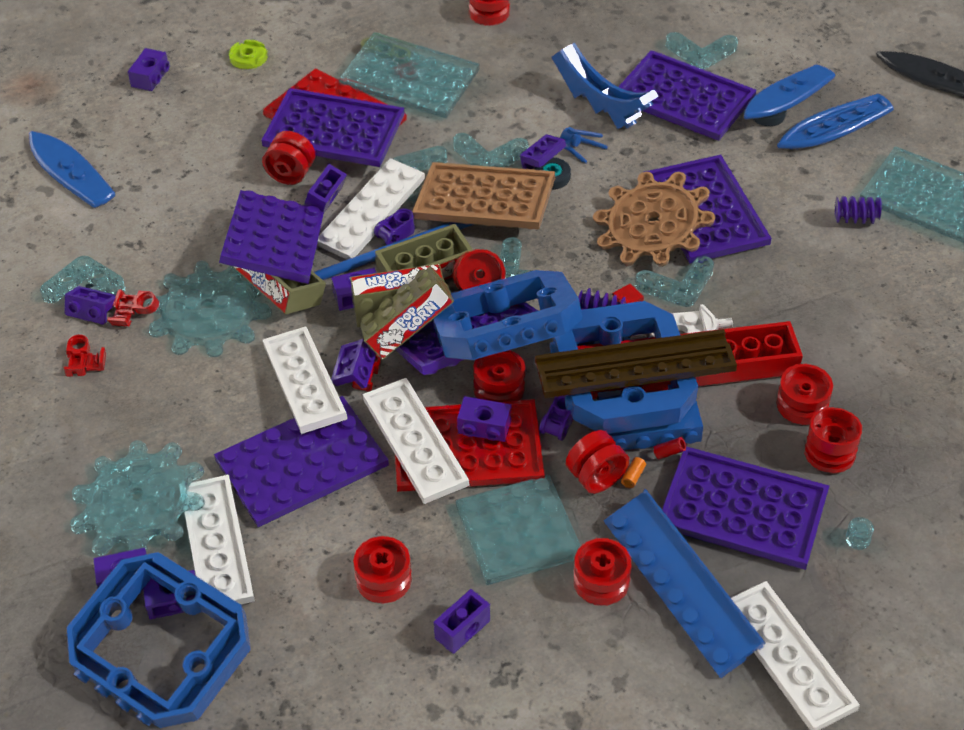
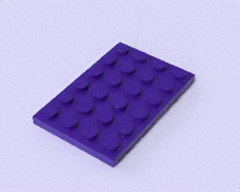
(689, 94)
(338, 125)
(735, 223)
(272, 236)
(425, 350)
(291, 469)
(745, 507)

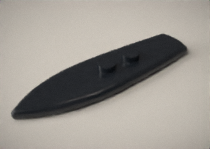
(925, 71)

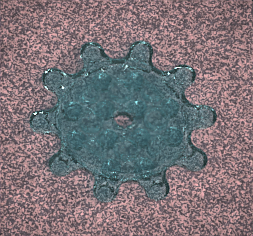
(192, 324)
(155, 513)

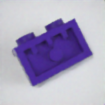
(541, 151)
(88, 304)
(354, 364)

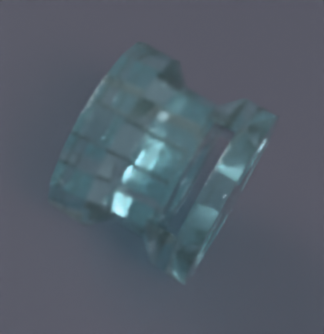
(855, 528)

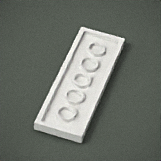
(373, 203)
(304, 380)
(415, 440)
(218, 541)
(795, 660)

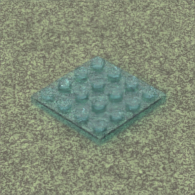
(518, 529)

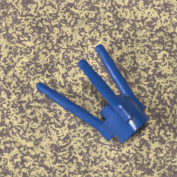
(573, 138)

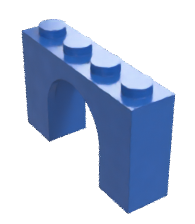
(689, 428)

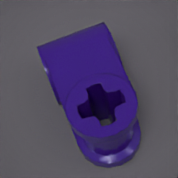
(397, 226)
(557, 419)

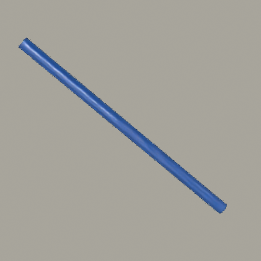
(369, 257)

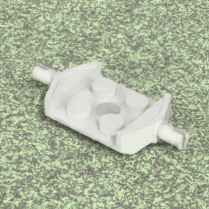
(697, 321)

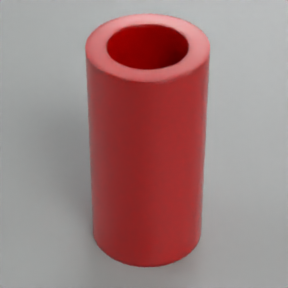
(669, 448)

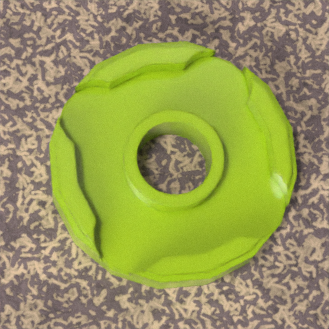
(257, 54)

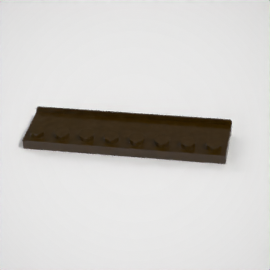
(635, 363)

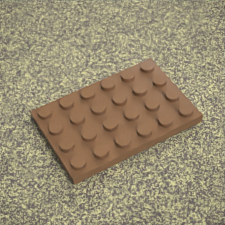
(484, 195)

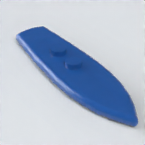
(788, 92)
(835, 122)
(70, 169)

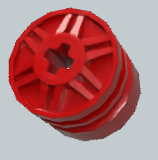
(833, 440)

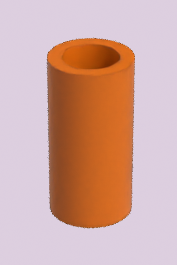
(633, 472)

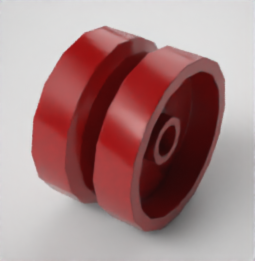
(489, 11)
(288, 157)
(470, 262)
(499, 377)
(803, 392)
(597, 461)
(382, 569)
(602, 571)

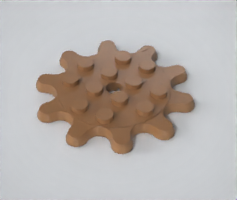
(669, 202)

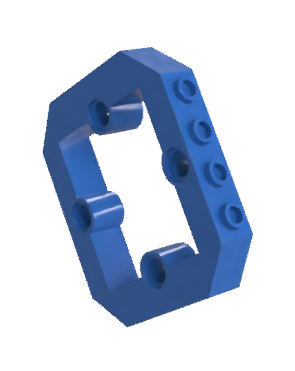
(556, 317)
(635, 407)
(118, 593)

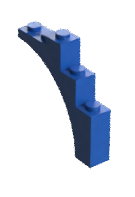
(602, 95)

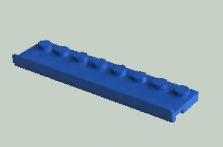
(684, 584)

